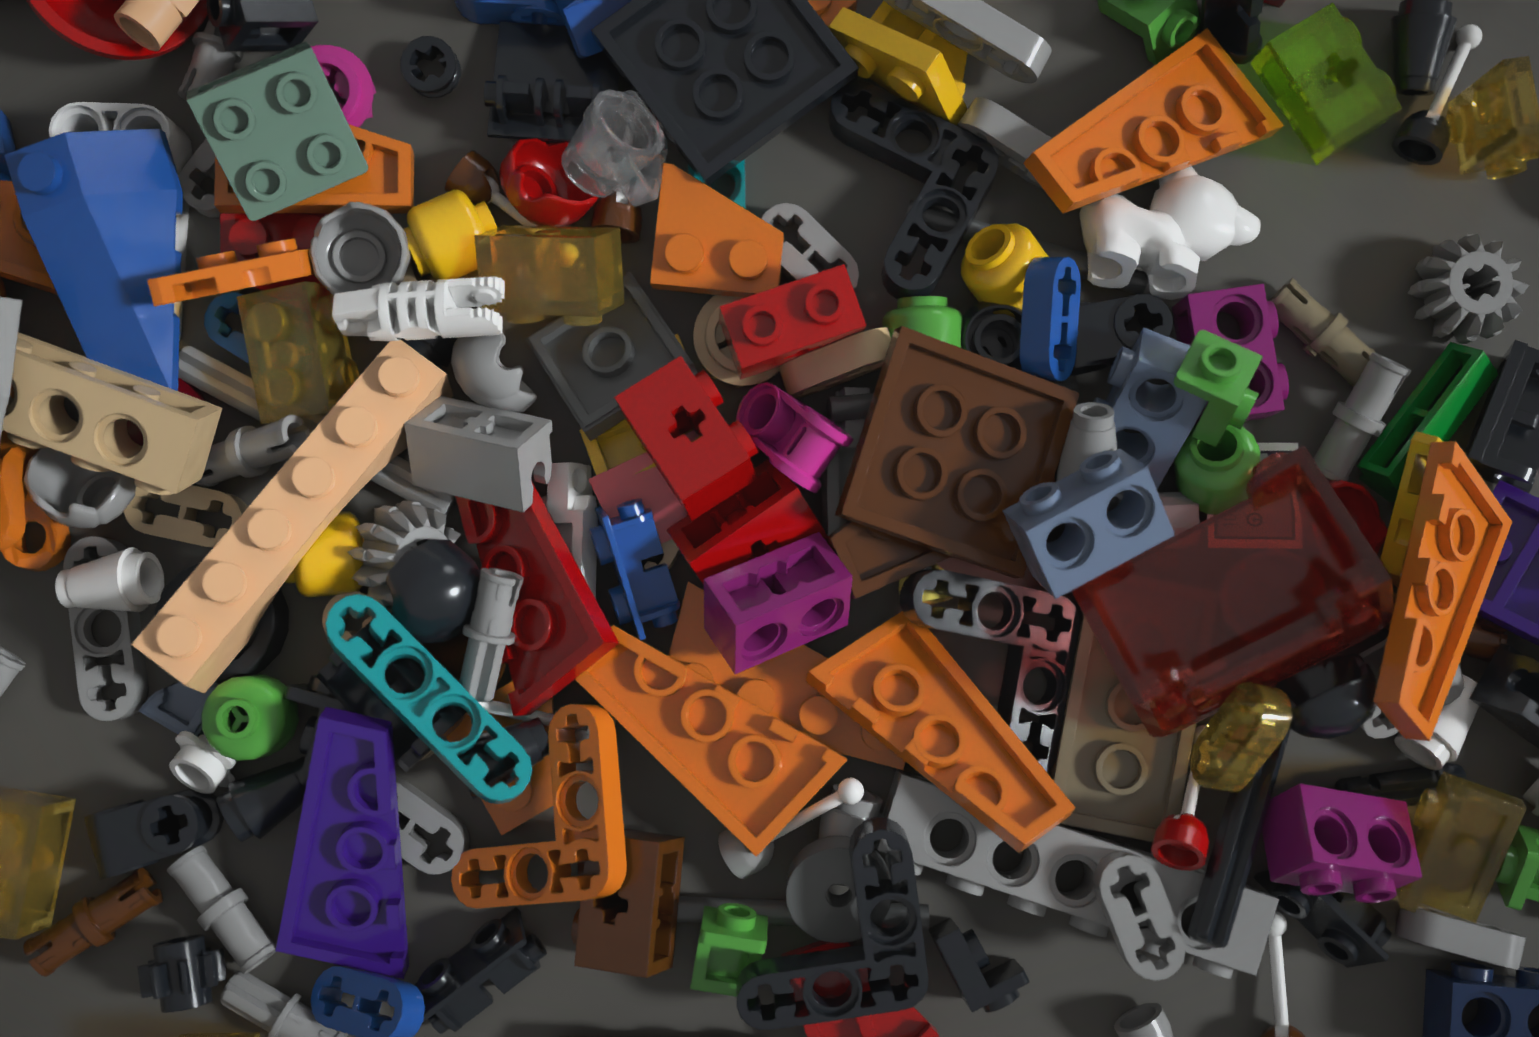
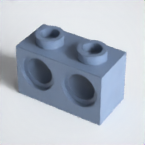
(1158, 412)
(1092, 536)

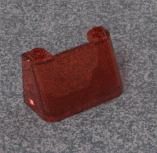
(1239, 597)

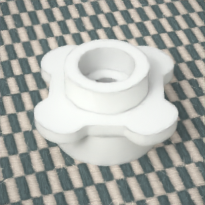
(200, 765)

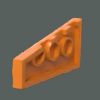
(1441, 589)
(776, 687)
(935, 719)
(716, 744)

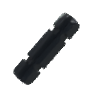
(1400, 784)

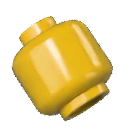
(443, 234)
(998, 262)
(327, 564)

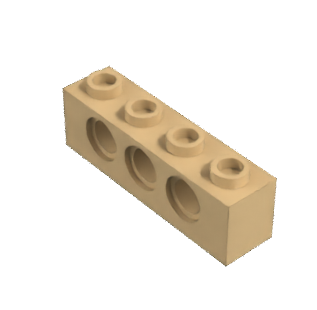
(173, 424)

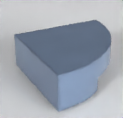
(178, 707)

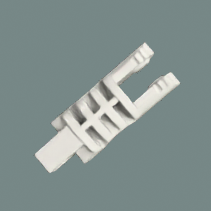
(421, 309)

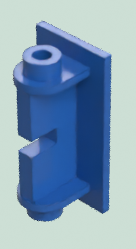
(625, 542)

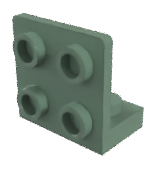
(277, 131)

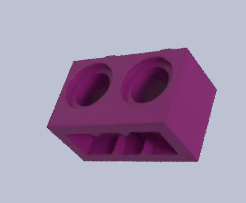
(1257, 327)
(777, 602)
(1340, 843)

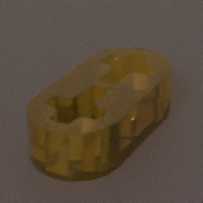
(1240, 737)

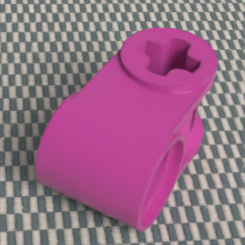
(791, 434)

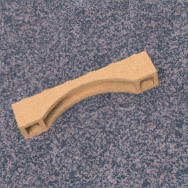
(238, 579)

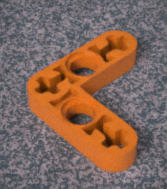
(576, 837)

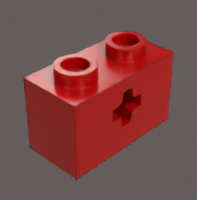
(790, 320)
(668, 406)
(746, 524)

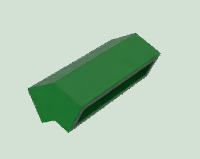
(1443, 420)

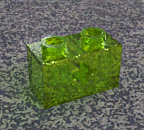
(1296, 73)

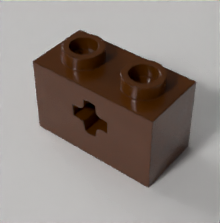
(640, 933)

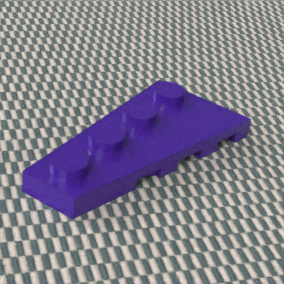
(347, 856)

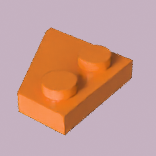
(224, 274)

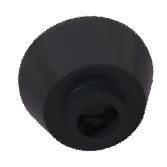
(987, 330)

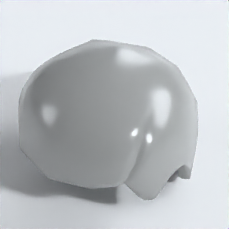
(358, 248)
(486, 378)
(76, 494)

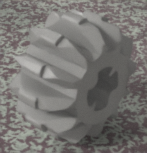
(1489, 285)
(390, 537)

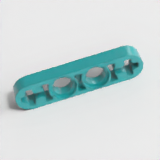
(437, 691)

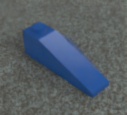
(104, 227)

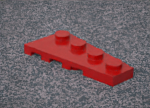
(556, 614)

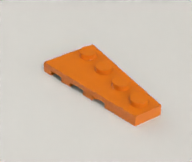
(1160, 123)

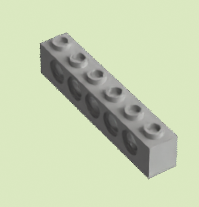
(1032, 887)

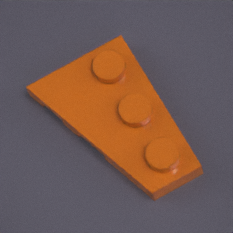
(384, 185)

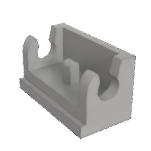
(479, 452)

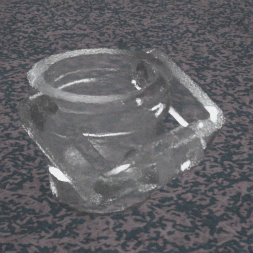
(617, 149)

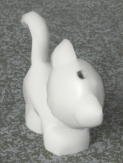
(1185, 225)

